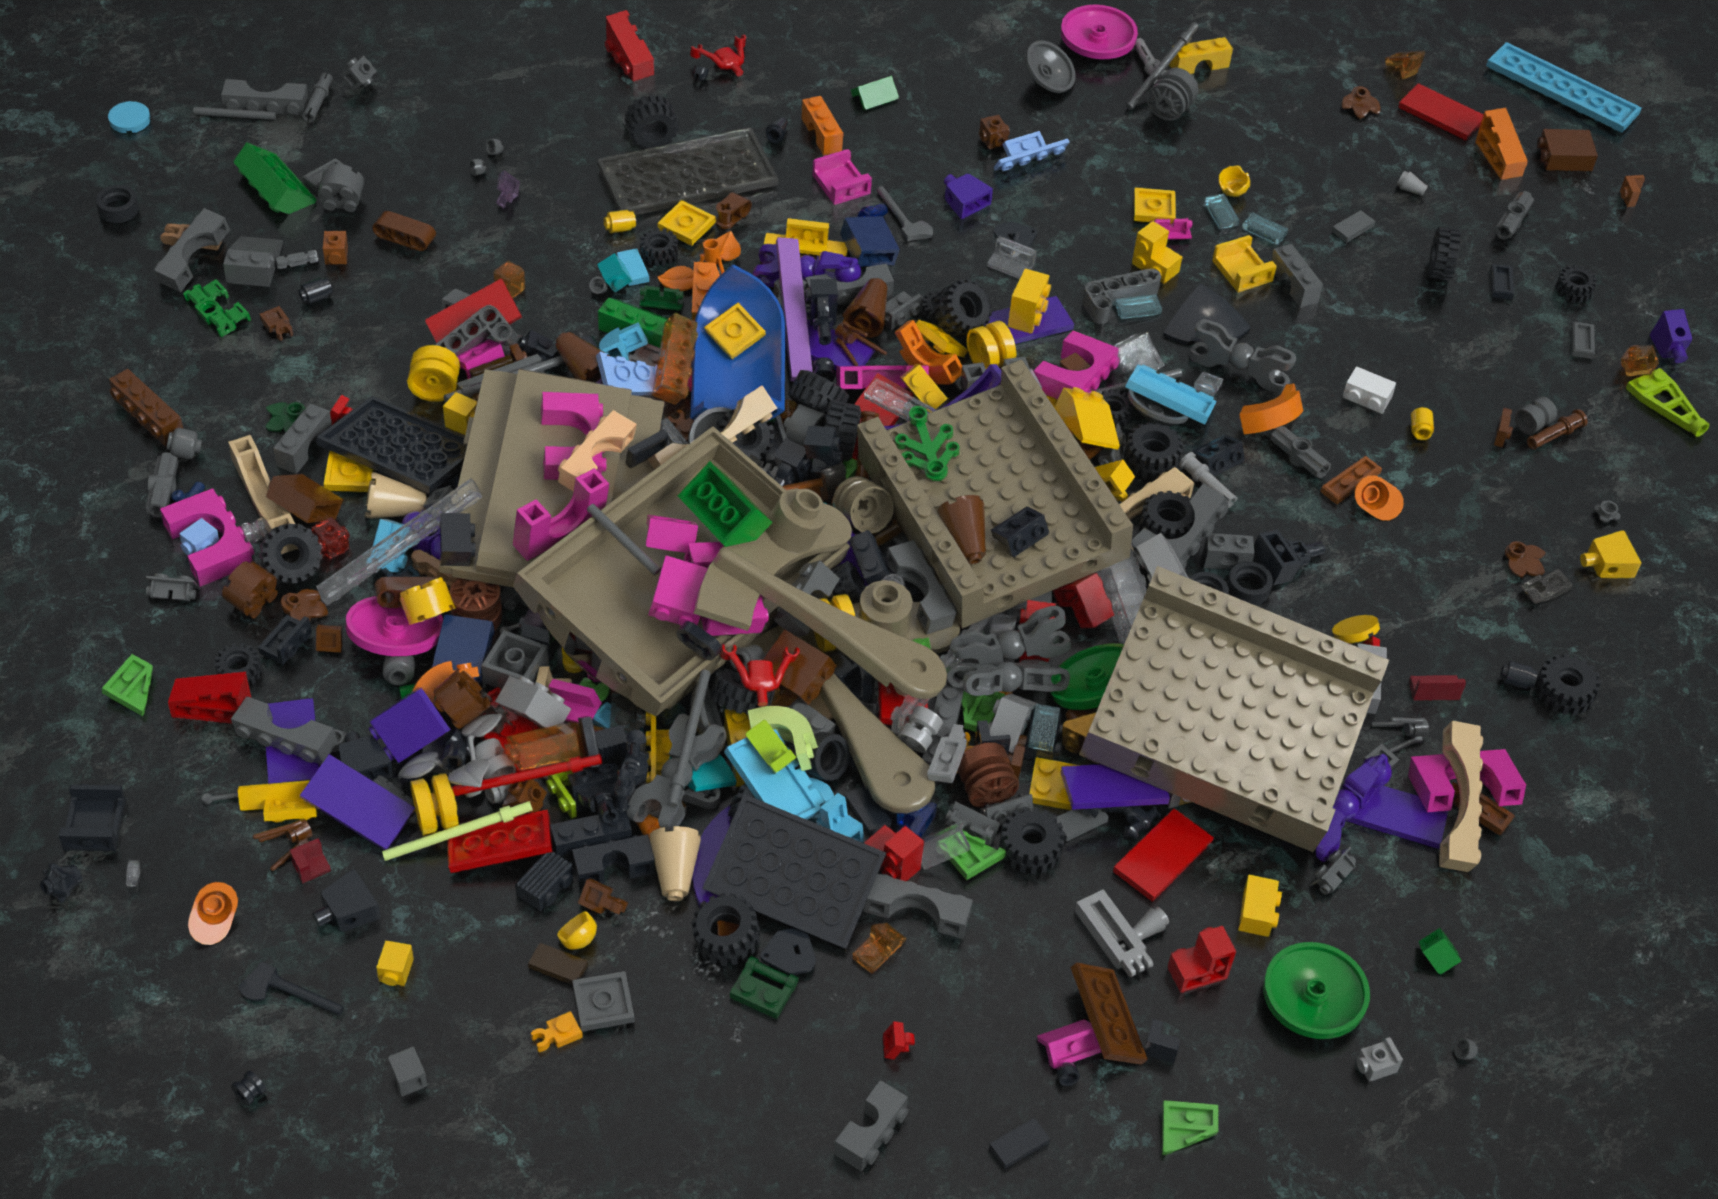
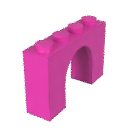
(1098, 354)
(860, 376)
(573, 410)
(536, 529)
(703, 555)
(223, 556)
(1432, 774)

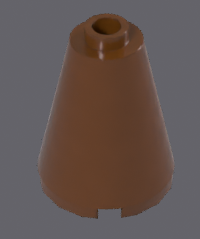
(868, 308)
(579, 356)
(967, 525)

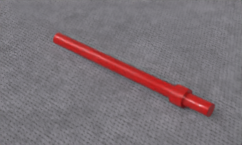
(574, 764)

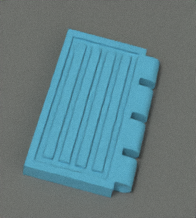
(1171, 394)
(784, 789)

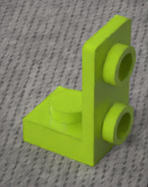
(770, 746)
(556, 785)

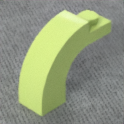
(791, 727)

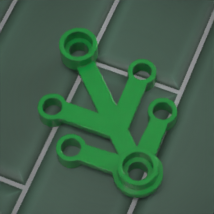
(918, 418)

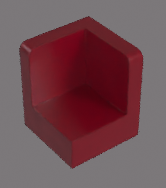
(309, 861)

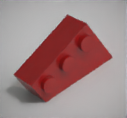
(627, 48)
(209, 697)

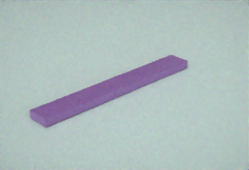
(793, 306)

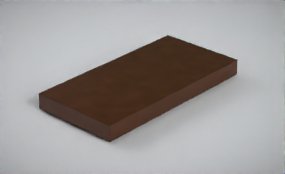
(1108, 1014)

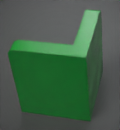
(1439, 951)

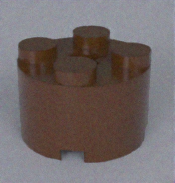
(250, 588)
(460, 698)

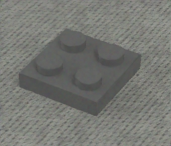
(603, 1001)

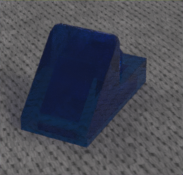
(918, 820)

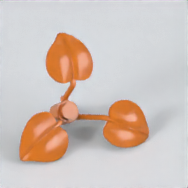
(715, 251)

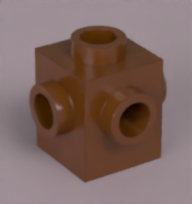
(993, 131)
(524, 792)

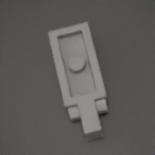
(948, 756)

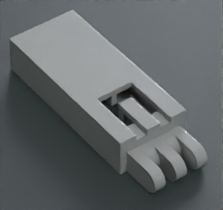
(1111, 927)

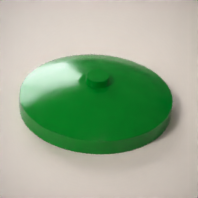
(1089, 676)
(1316, 990)

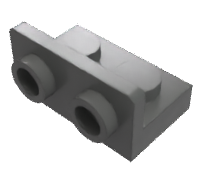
(901, 309)

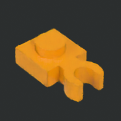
(559, 1030)

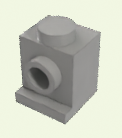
(1379, 1060)

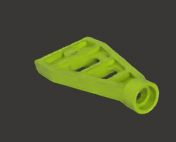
(1649, 385)

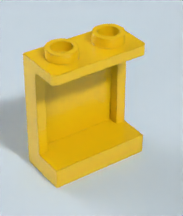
(1242, 264)

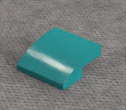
(712, 775)

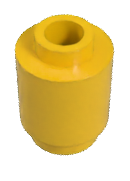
(619, 221)
(1422, 423)

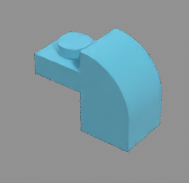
(623, 341)
(835, 817)

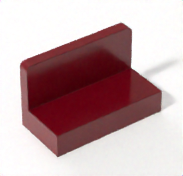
(1436, 687)

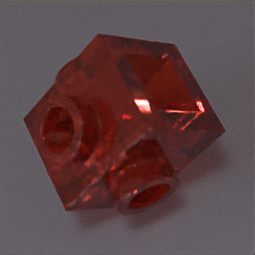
(332, 537)

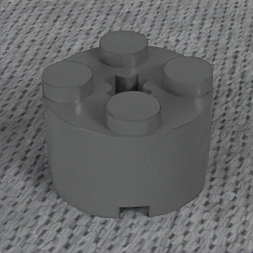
(340, 188)
(798, 423)

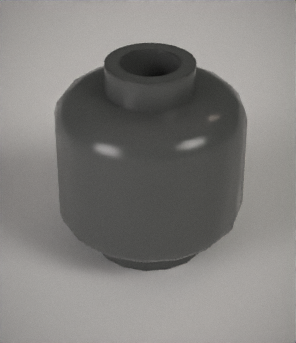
(183, 443)
(398, 669)

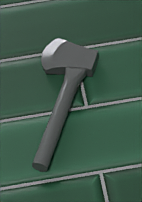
(910, 231)

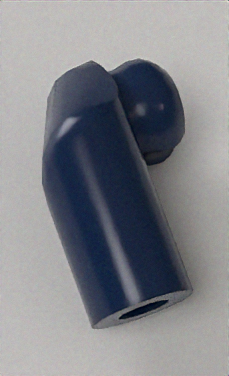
(197, 488)

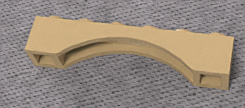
(748, 410)
(256, 481)
(1168, 481)
(1462, 749)

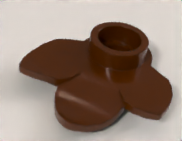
(1361, 103)
(1524, 559)
(303, 604)

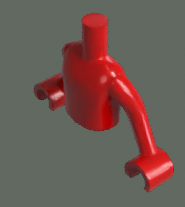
(725, 57)
(760, 672)

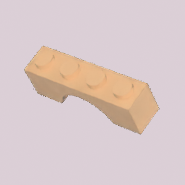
(611, 434)

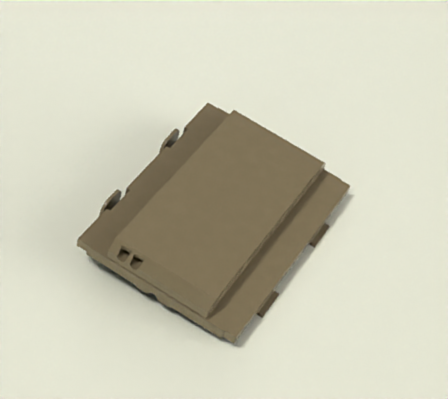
(507, 460)

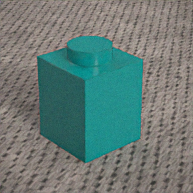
(614, 272)

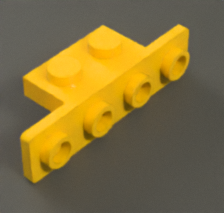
(811, 237)
(660, 747)
(278, 800)

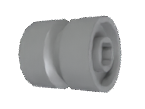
(922, 726)
(495, 754)

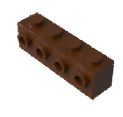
(144, 405)

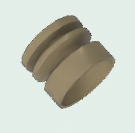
(864, 504)

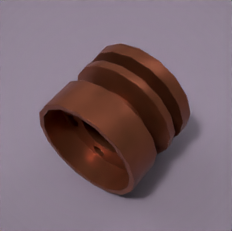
(477, 600)
(987, 774)

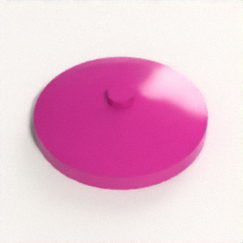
(1099, 31)
(388, 630)

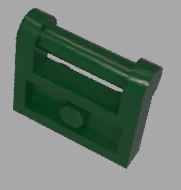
(760, 994)

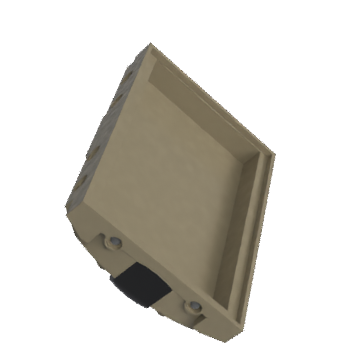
(600, 595)

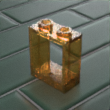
(542, 746)

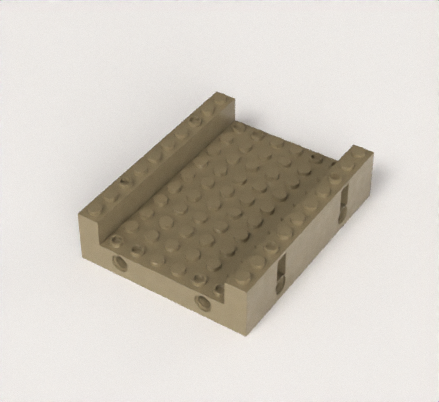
(1013, 458)
(1234, 708)

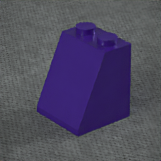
(408, 725)

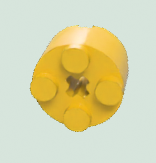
(426, 602)

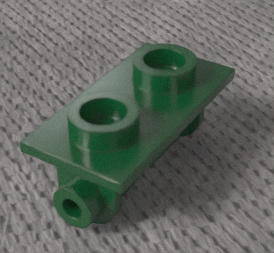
(669, 299)

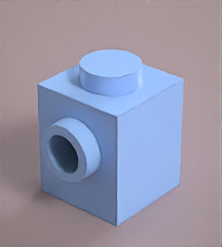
(198, 537)

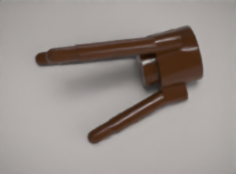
(848, 334)
(296, 832)

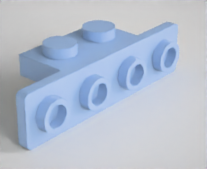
(1026, 148)

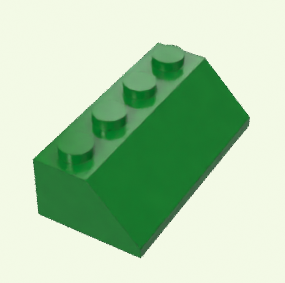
(273, 179)
(620, 314)
(723, 507)

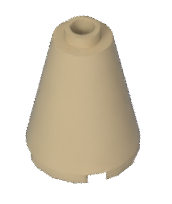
(392, 498)
(675, 859)

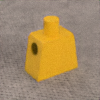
(1612, 556)

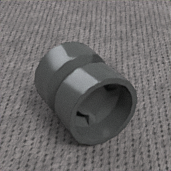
(1536, 415)

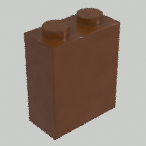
(1567, 150)
(304, 498)
(807, 673)

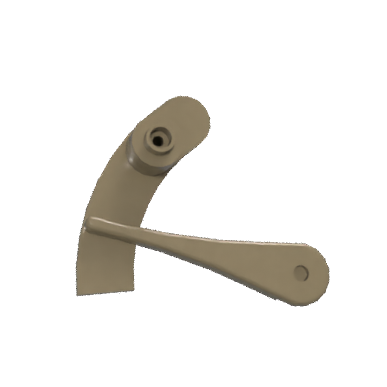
(799, 530)
(885, 763)

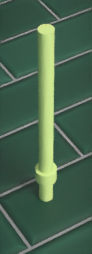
(505, 814)

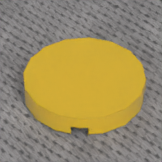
(1356, 628)

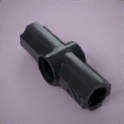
(455, 749)

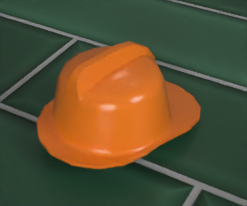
(1378, 497)
(212, 913)

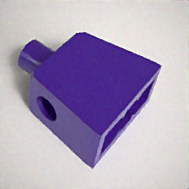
(967, 194)
(1672, 335)

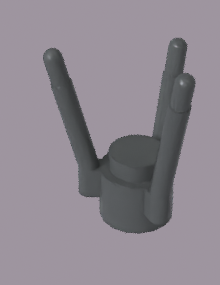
(1413, 727)

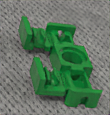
(206, 298)

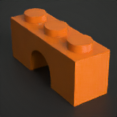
(818, 117)

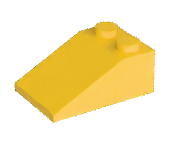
(1087, 417)

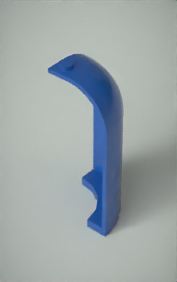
(724, 381)

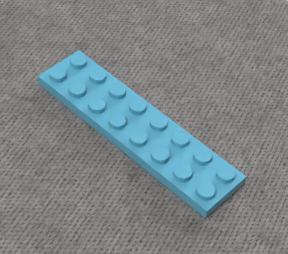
(1564, 87)

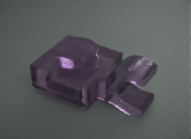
(508, 187)

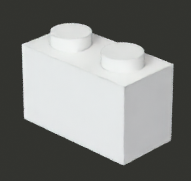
(1369, 390)

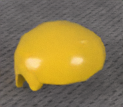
(1234, 181)
(578, 931)

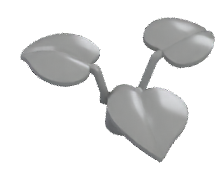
(467, 775)

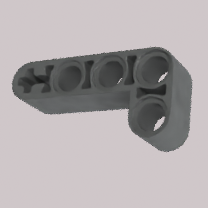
(1102, 293)
(485, 329)

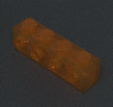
(675, 359)

